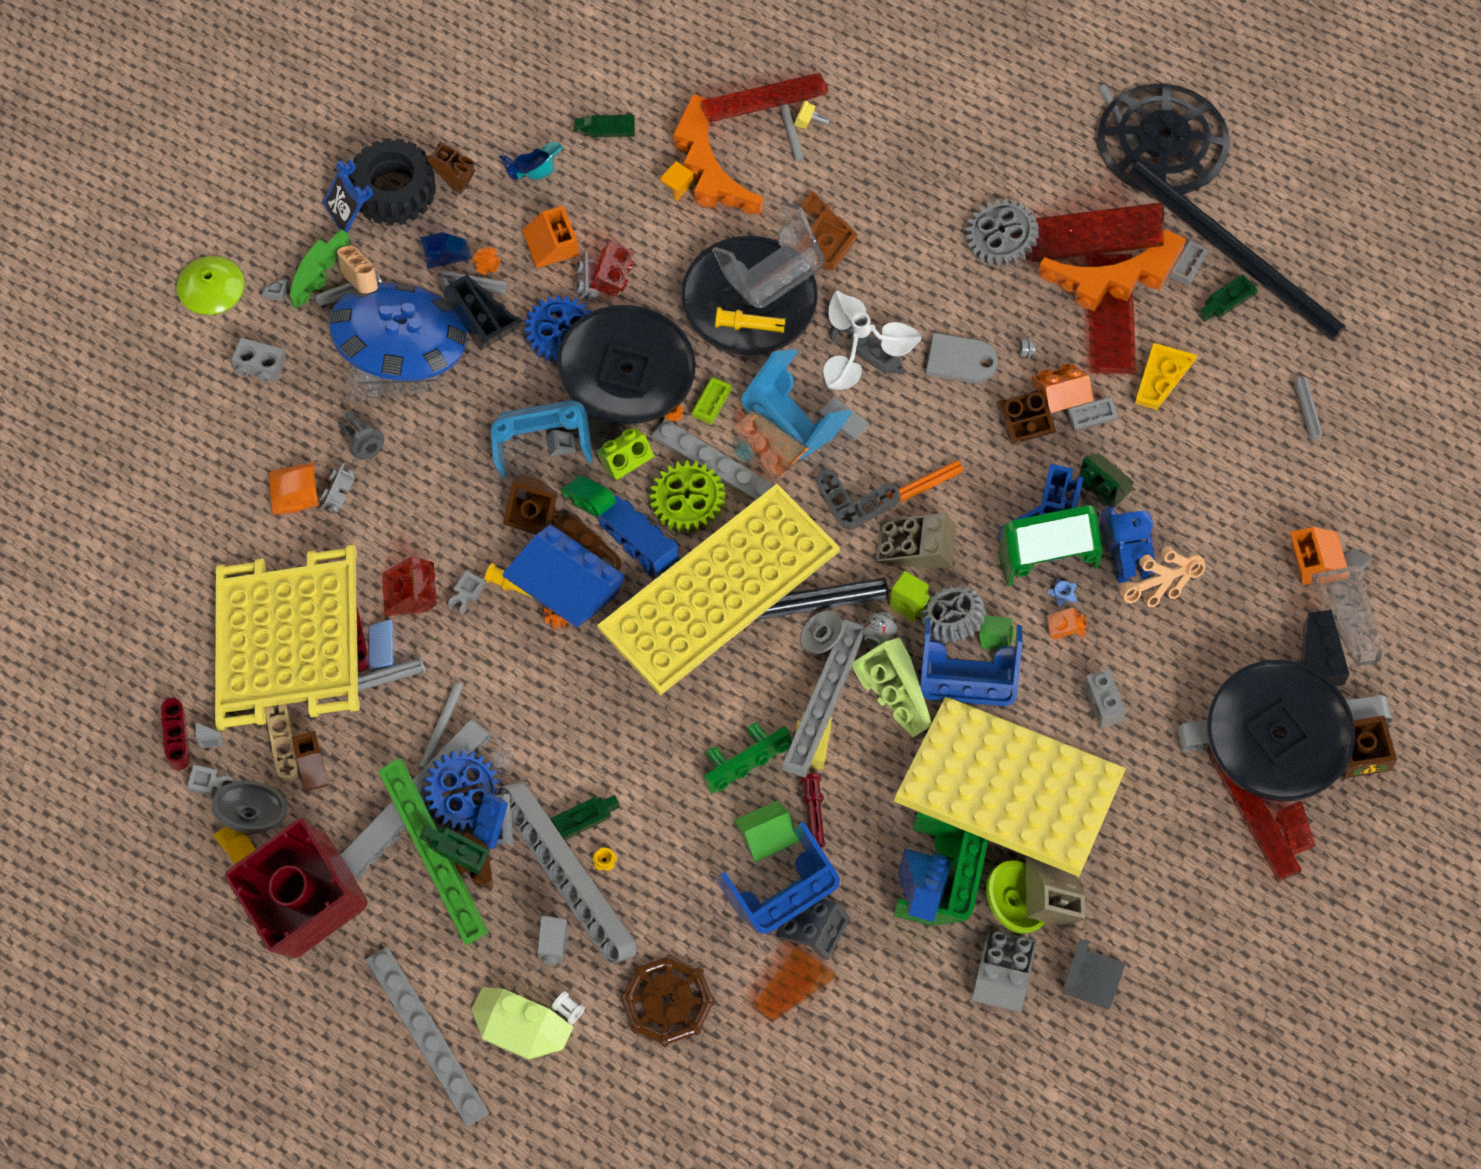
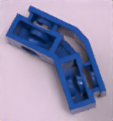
(1053, 498)

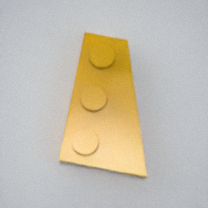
(1162, 374)

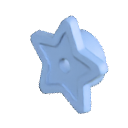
(1066, 586)

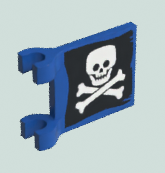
(344, 199)

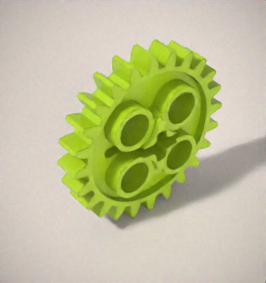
(687, 515)

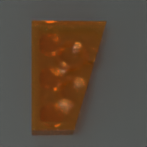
(771, 445)
(792, 984)

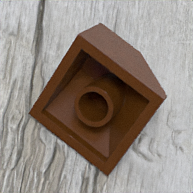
(530, 505)

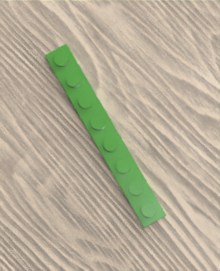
(442, 870)

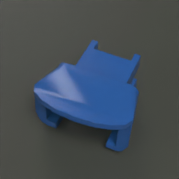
(1124, 541)

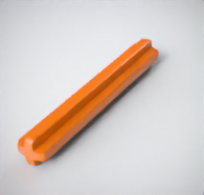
(928, 481)

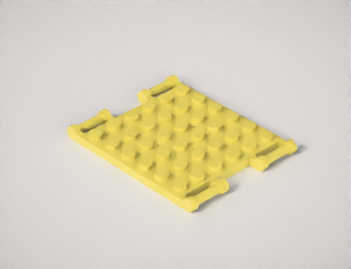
(286, 637)

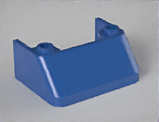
(970, 680)
(815, 883)

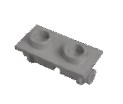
(585, 268)
(339, 480)

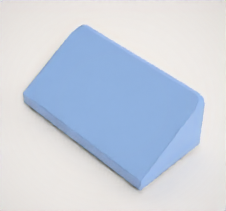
(381, 645)

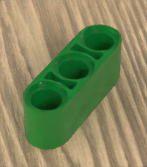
(589, 496)

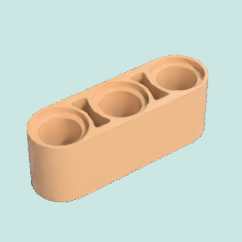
(357, 269)

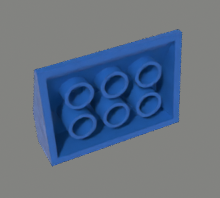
(564, 576)

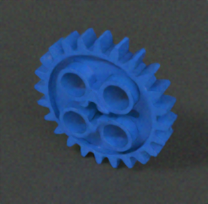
(549, 345)
(456, 769)

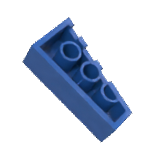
(639, 537)
(923, 882)

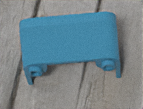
(770, 399)
(566, 413)

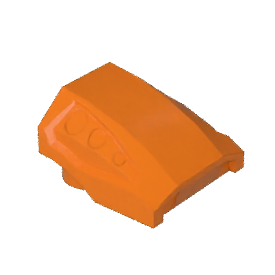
(293, 488)

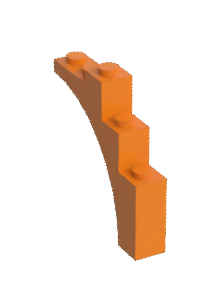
(714, 183)
(1119, 279)

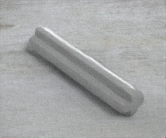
(488, 284)
(1308, 407)

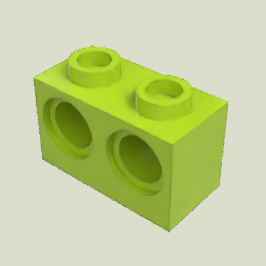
(627, 458)

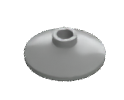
(821, 632)

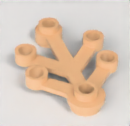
(1189, 567)

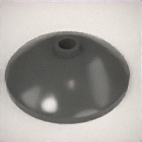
(249, 807)

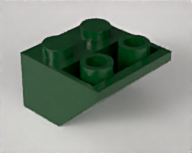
(1104, 480)

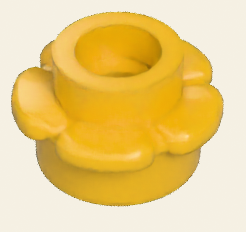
(604, 853)

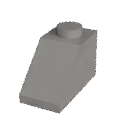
(553, 940)

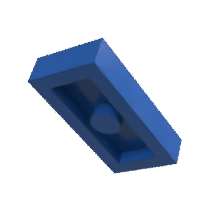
(490, 820)

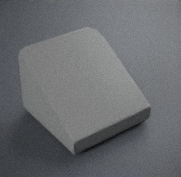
(560, 443)
(1356, 558)
(208, 737)

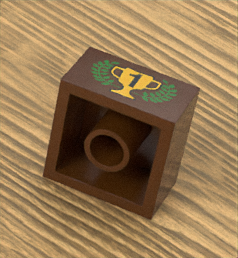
(1372, 748)

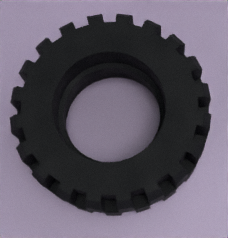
(398, 204)

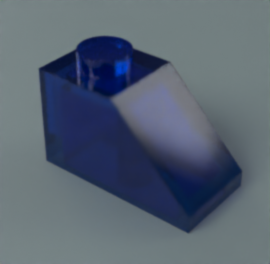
(444, 249)

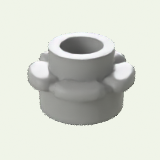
(1027, 347)

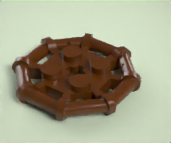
(653, 1004)

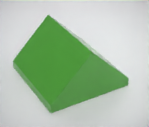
(767, 830)

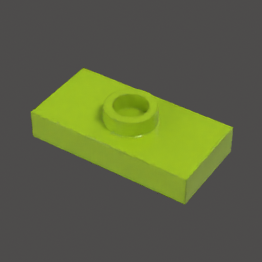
(712, 401)

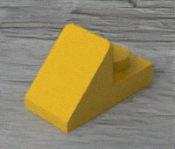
(234, 844)

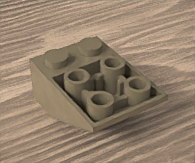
(917, 541)
(1053, 894)

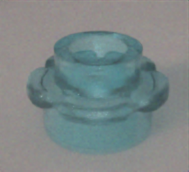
(744, 452)

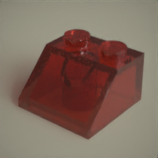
(409, 587)

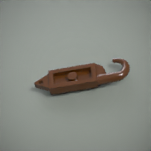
(585, 537)

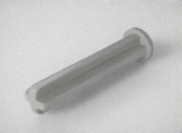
(337, 293)
(391, 673)

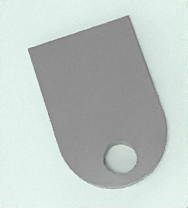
(960, 359)

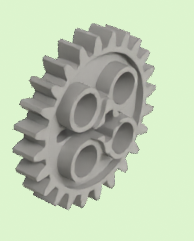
(1009, 247)

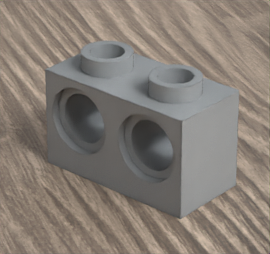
(260, 357)
(1104, 698)

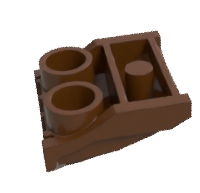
(452, 167)
(1029, 419)

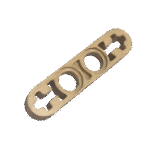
(279, 738)

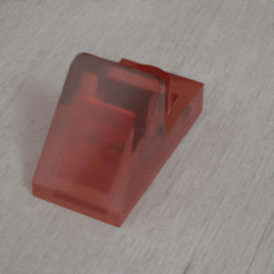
(1295, 826)

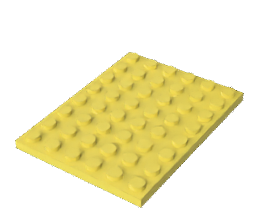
(1011, 786)

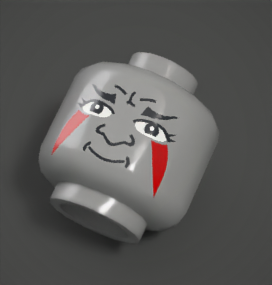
(879, 629)

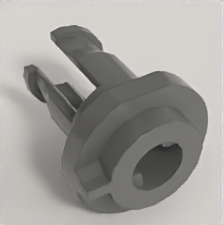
(365, 441)

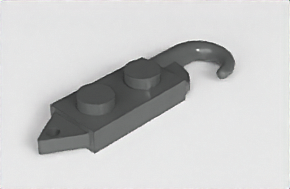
(870, 351)

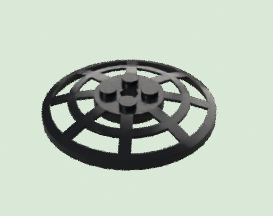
(1159, 146)

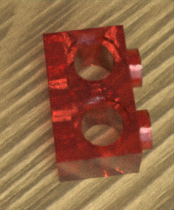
(609, 267)

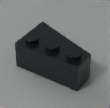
(479, 312)
(1323, 647)

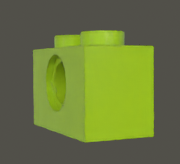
(909, 596)

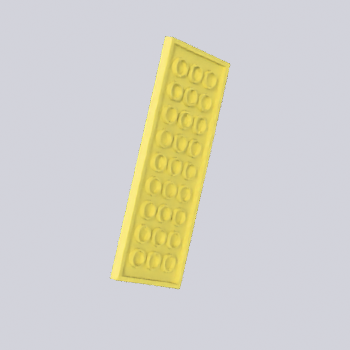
(718, 589)

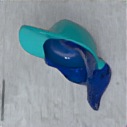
(532, 165)

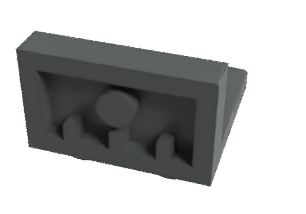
(817, 927)
(1093, 977)

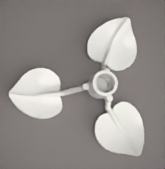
(849, 311)

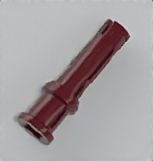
(812, 799)

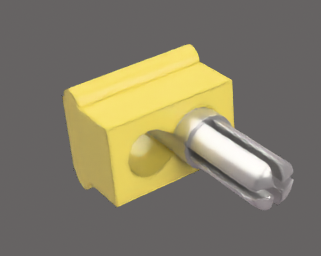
(807, 113)

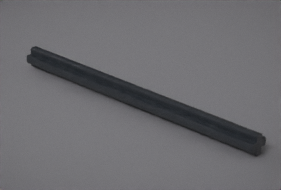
(1236, 251)
(828, 597)

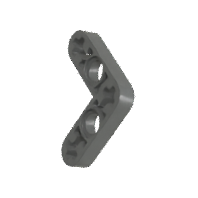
(848, 507)

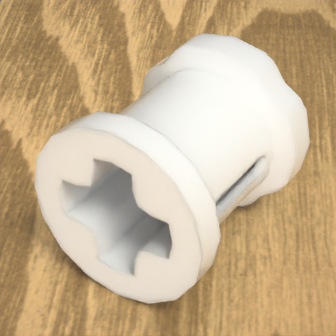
(568, 1007)

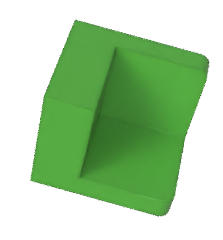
(996, 632)

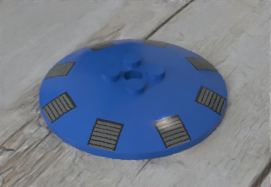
(371, 339)

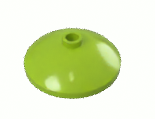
(212, 294)
(1008, 885)

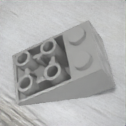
(1004, 970)

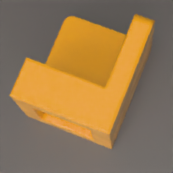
(678, 179)

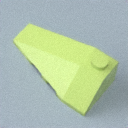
(894, 679)

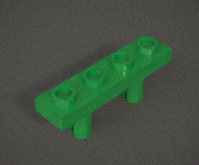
(741, 764)

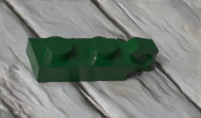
(606, 125)
(1228, 298)
(584, 816)
(455, 847)

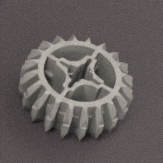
(952, 607)

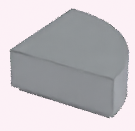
(276, 291)

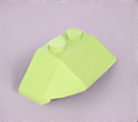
(519, 1024)

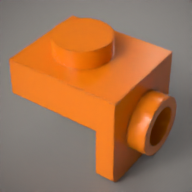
(1066, 623)

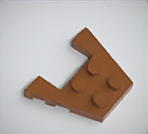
(831, 232)

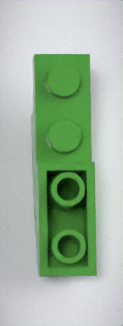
(312, 269)

